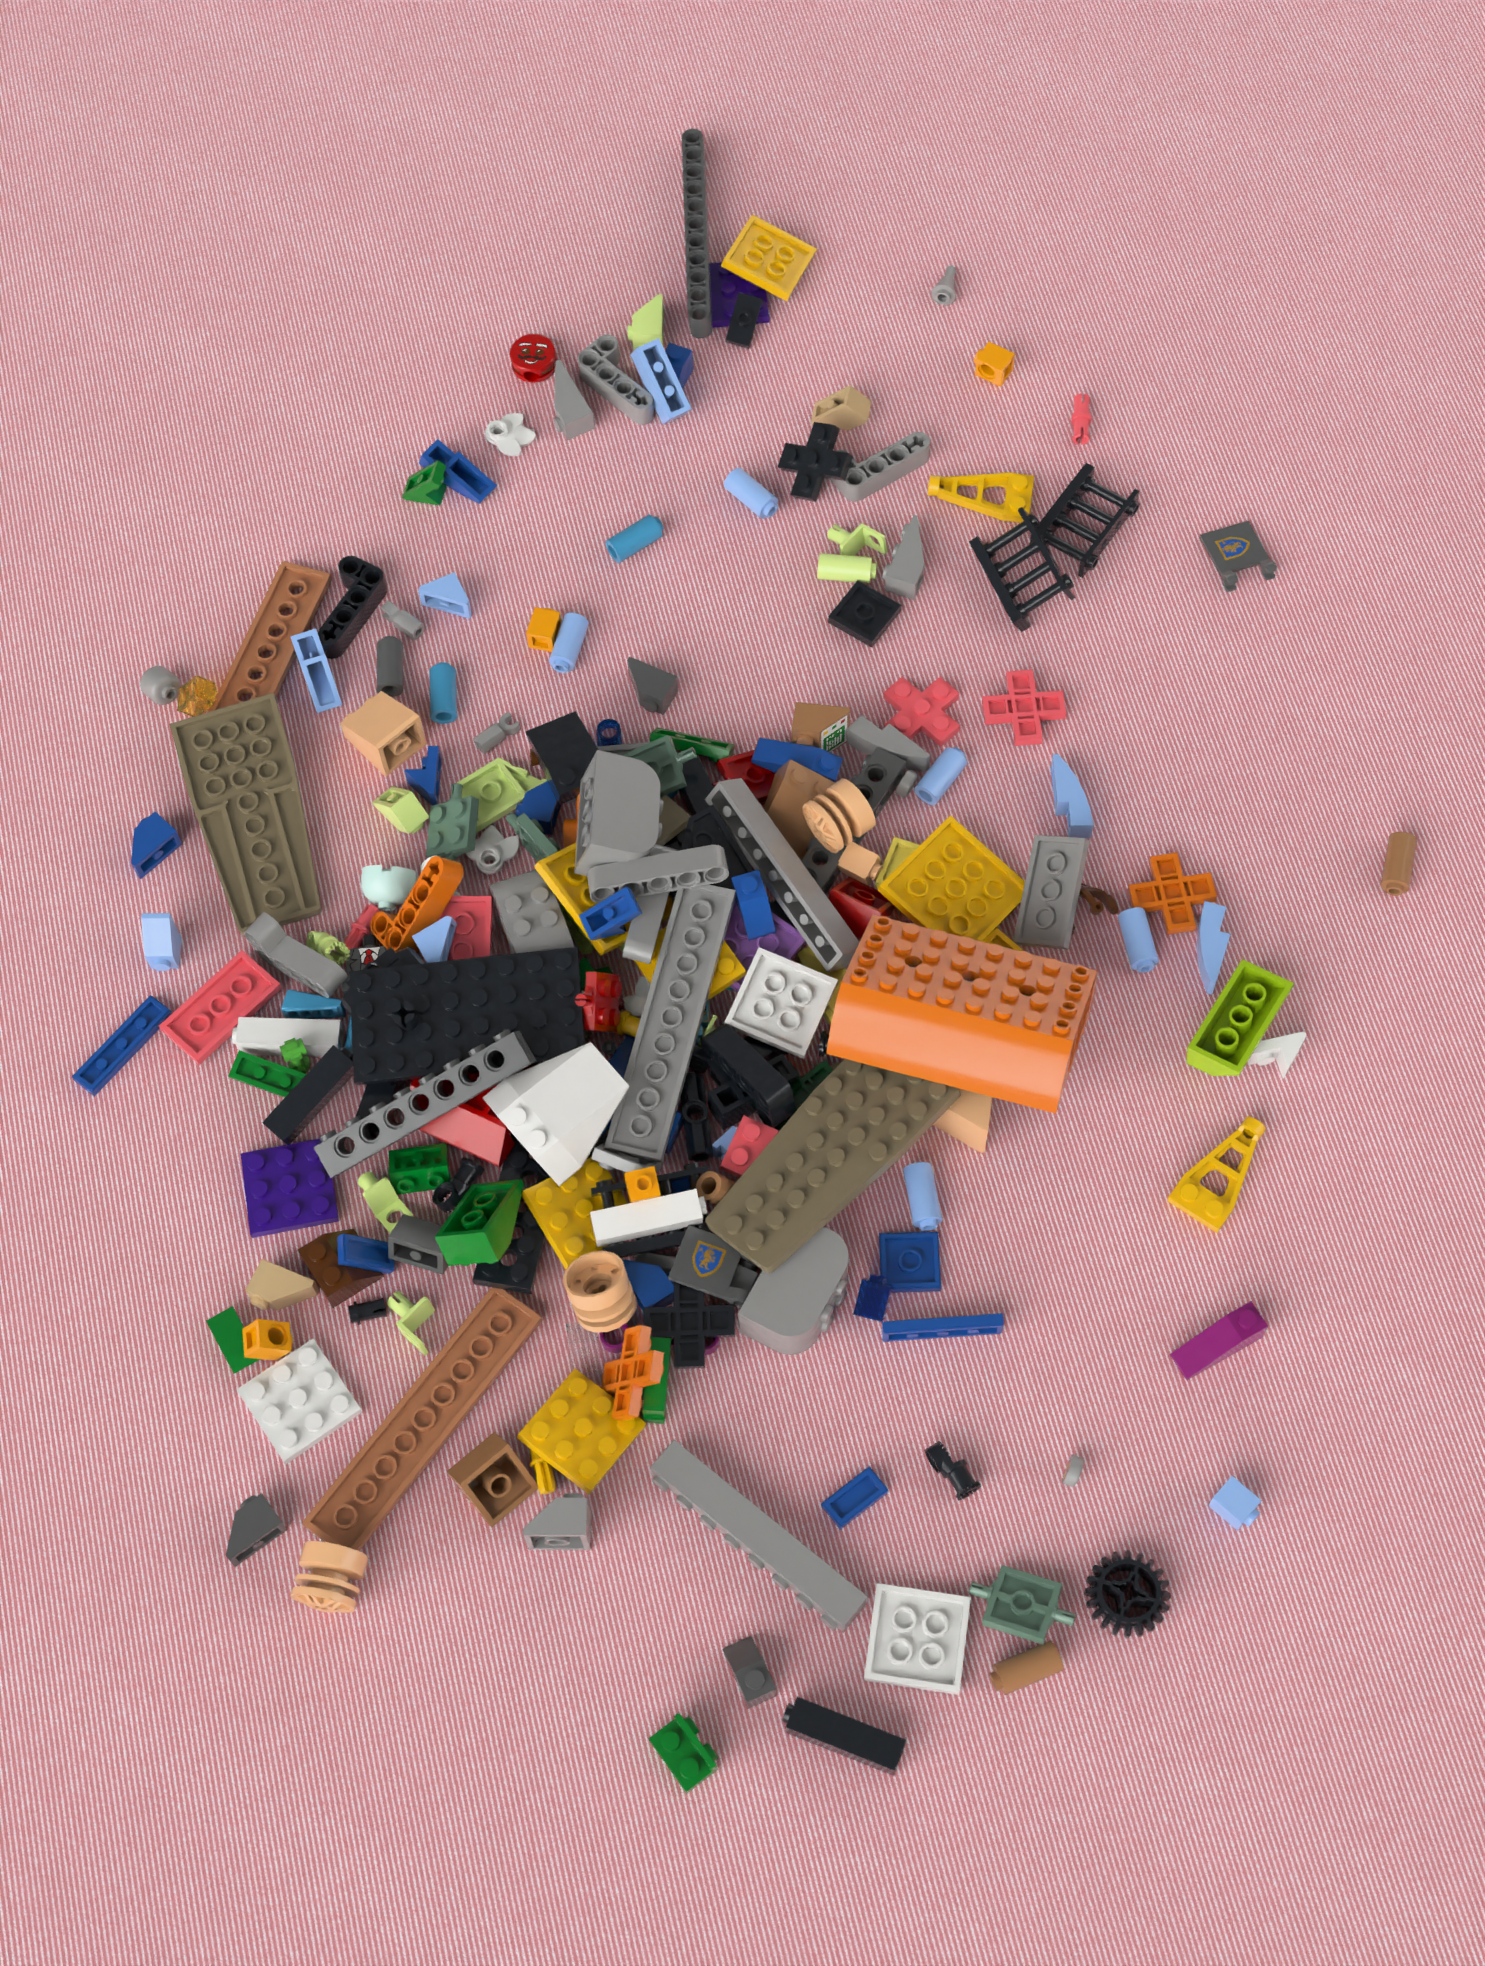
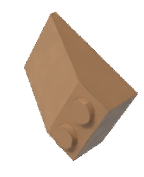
(789, 791)

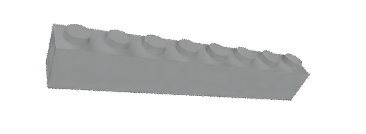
(784, 874)
(759, 1536)

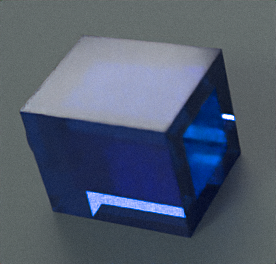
(873, 1298)

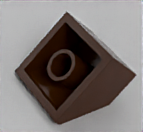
(335, 1280)

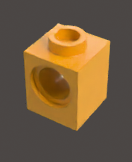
(994, 363)
(543, 628)
(642, 1184)
(267, 1339)

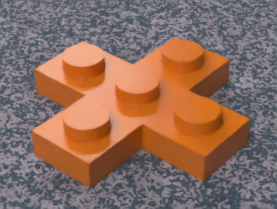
(1172, 893)
(632, 1372)

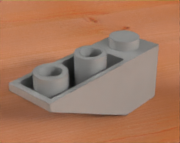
(907, 568)

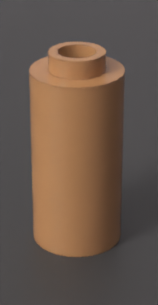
(1398, 863)
(713, 1187)
(1026, 1668)

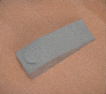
(571, 409)

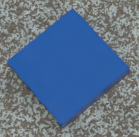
(910, 1261)

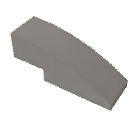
(867, 737)

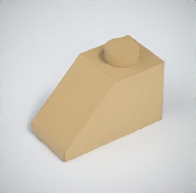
(843, 408)
(278, 1287)

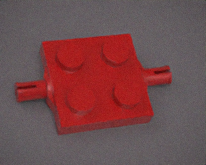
(755, 777)
(601, 1002)

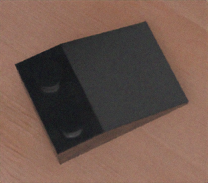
(563, 753)

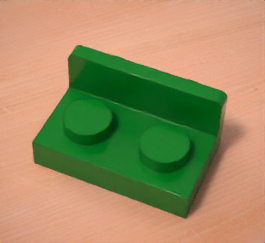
(418, 1168)
(684, 1753)

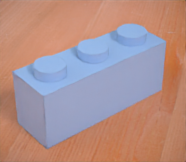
(660, 381)

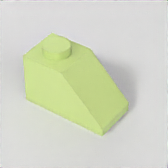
(647, 323)
(401, 809)

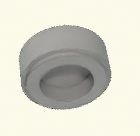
(907, 783)
(1072, 1470)

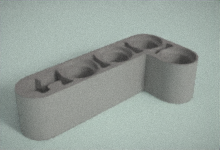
(599, 370)
(884, 467)
(294, 957)

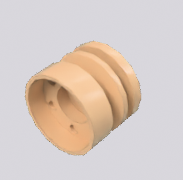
(839, 815)
(600, 1291)
(328, 1583)

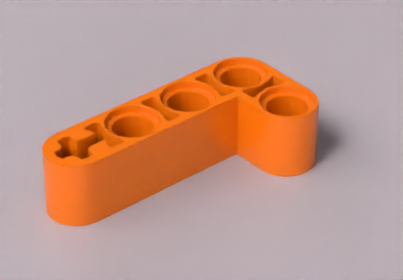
(421, 906)

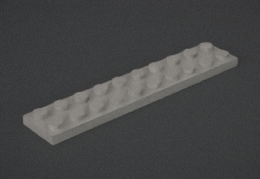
(671, 1022)

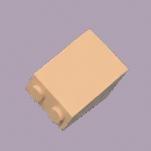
(384, 732)
(968, 1119)

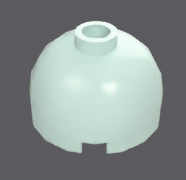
(387, 886)

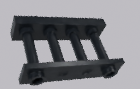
(1071, 500)
(997, 571)
(651, 1243)

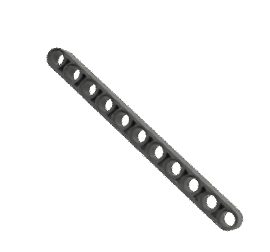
(696, 234)

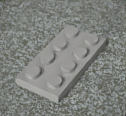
(1051, 891)

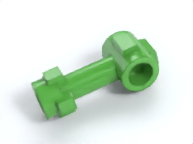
(293, 1051)

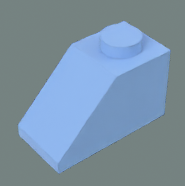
(161, 941)

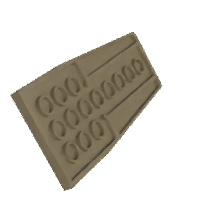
(250, 809)
(825, 1158)

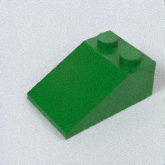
(481, 1224)

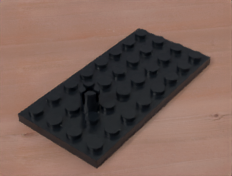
(431, 1013)

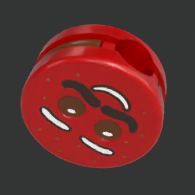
(533, 358)

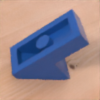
(427, 780)
(610, 915)

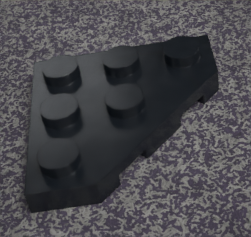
(709, 829)

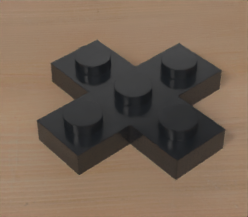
(815, 461)
(690, 1324)

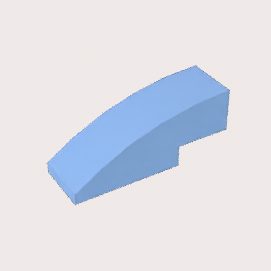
(316, 670)
(1070, 799)
(1211, 944)

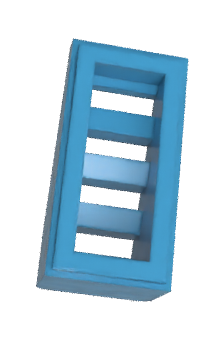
(311, 1006)

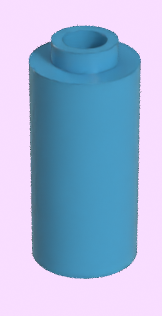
(634, 538)
(443, 693)

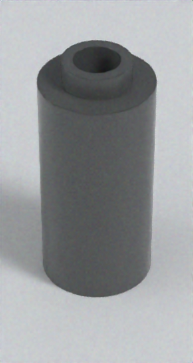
(390, 666)

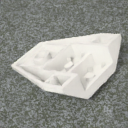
(560, 1107)

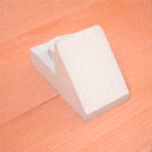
(1281, 1048)

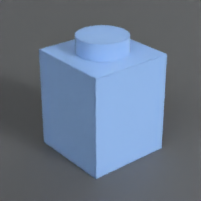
(1236, 1504)

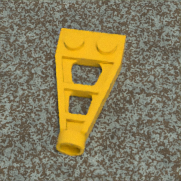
(1017, 488)
(1201, 1202)

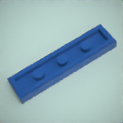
(121, 1045)
(942, 1327)

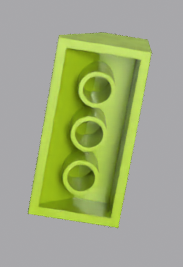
(1238, 1020)

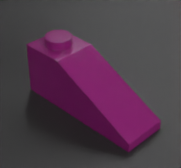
(1220, 1340)

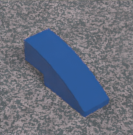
(459, 472)

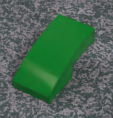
(229, 1336)

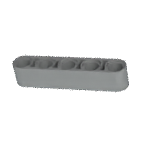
(659, 873)
(646, 926)

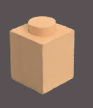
(860, 863)

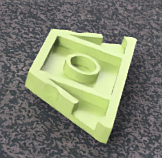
(498, 788)

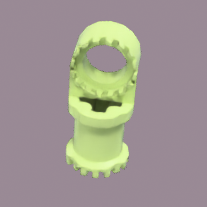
(323, 943)

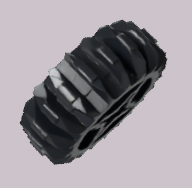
(1141, 1597)

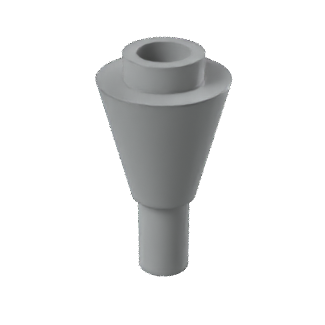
(944, 290)

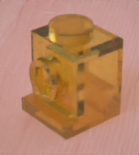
(196, 696)

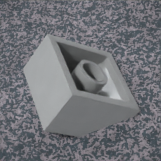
(561, 1525)

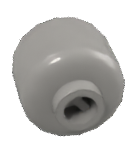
(160, 685)

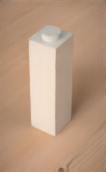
(265, 1035)
(648, 1217)

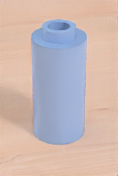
(751, 493)
(568, 642)
(941, 775)
(1138, 939)
(922, 1196)

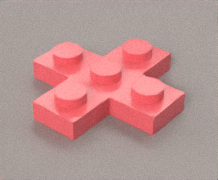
(1023, 707)
(923, 709)

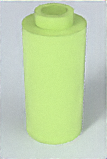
(846, 568)

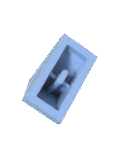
(446, 595)
(436, 940)

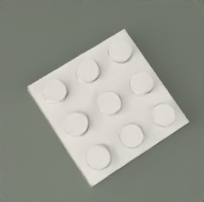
(781, 1002)
(299, 1401)
(917, 1639)

